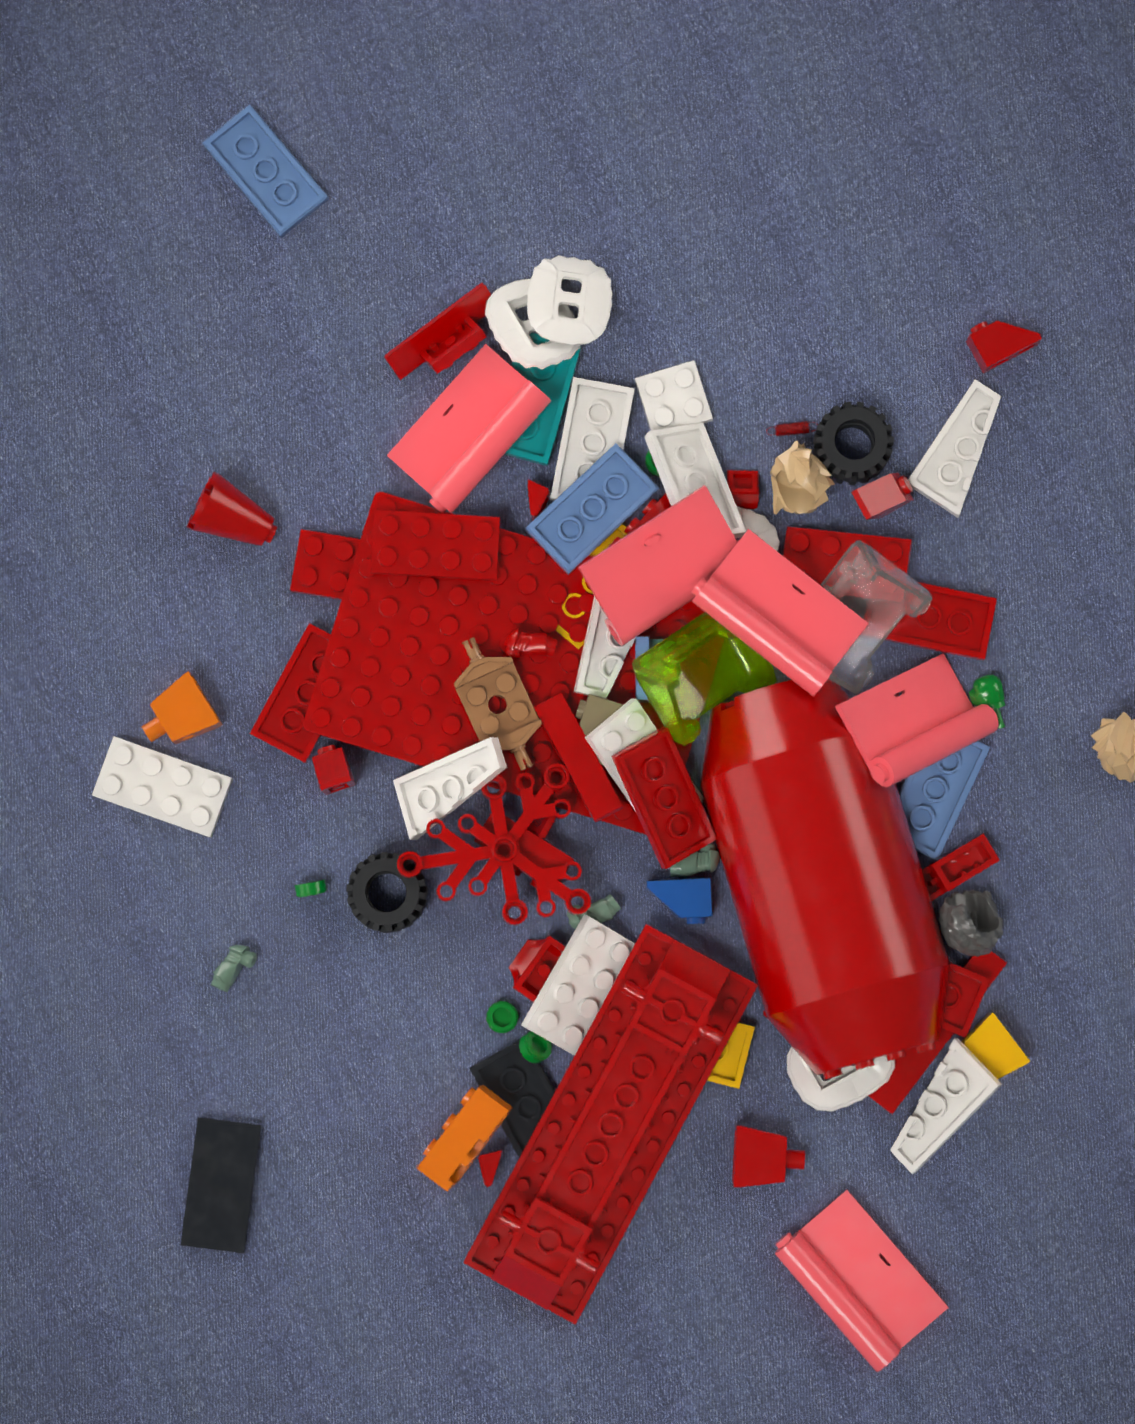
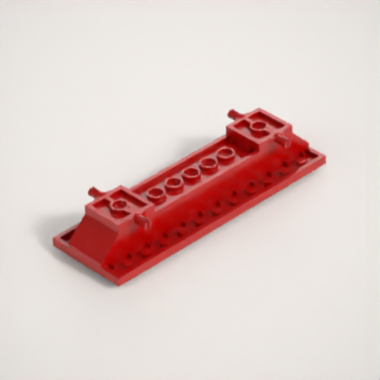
(610, 1124)

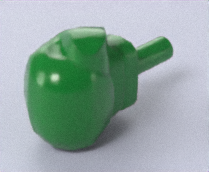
(989, 691)

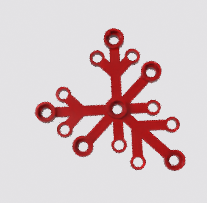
(466, 855)

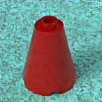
(230, 514)

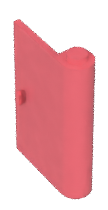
(468, 429)
(659, 565)
(779, 612)
(919, 726)
(842, 1270)

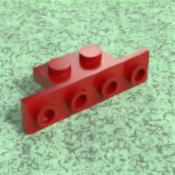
(443, 337)

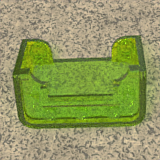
(697, 672)

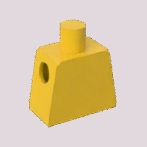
(995, 1047)

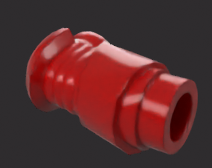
(532, 643)

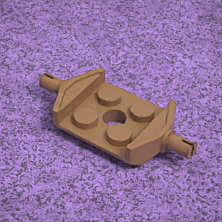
(491, 678)

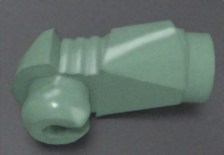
(697, 862)
(601, 911)
(230, 968)

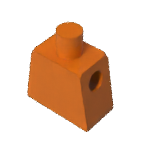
(181, 712)

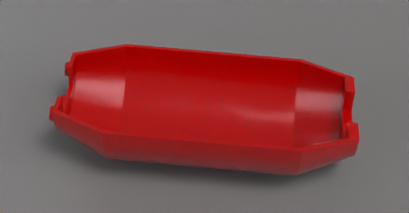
(823, 881)

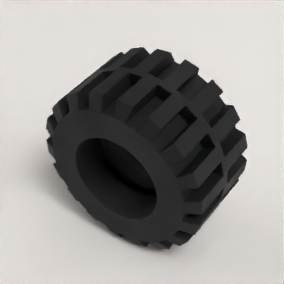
(865, 420)
(361, 905)

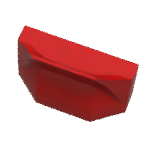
(534, 965)

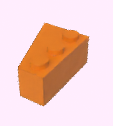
(464, 1137)

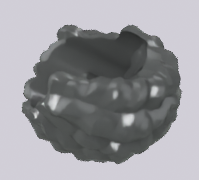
(970, 922)

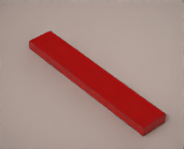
(914, 1064)

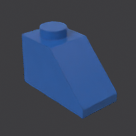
(685, 898)

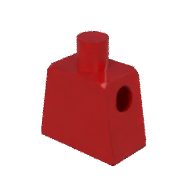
(762, 1157)

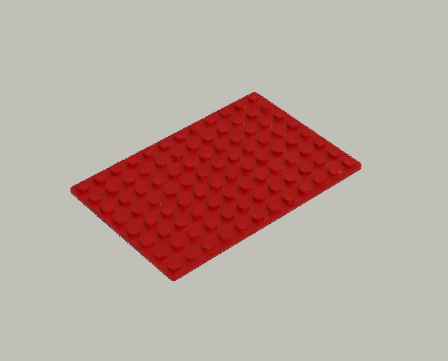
(402, 649)

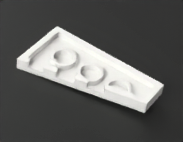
(953, 456)
(446, 784)
(949, 1101)

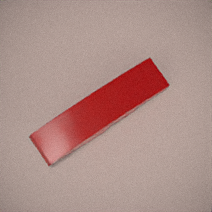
(578, 757)
(959, 866)

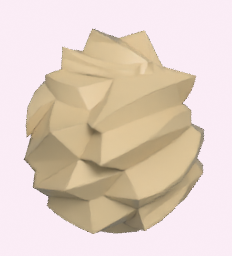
(799, 481)
(1117, 746)

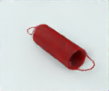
(792, 428)

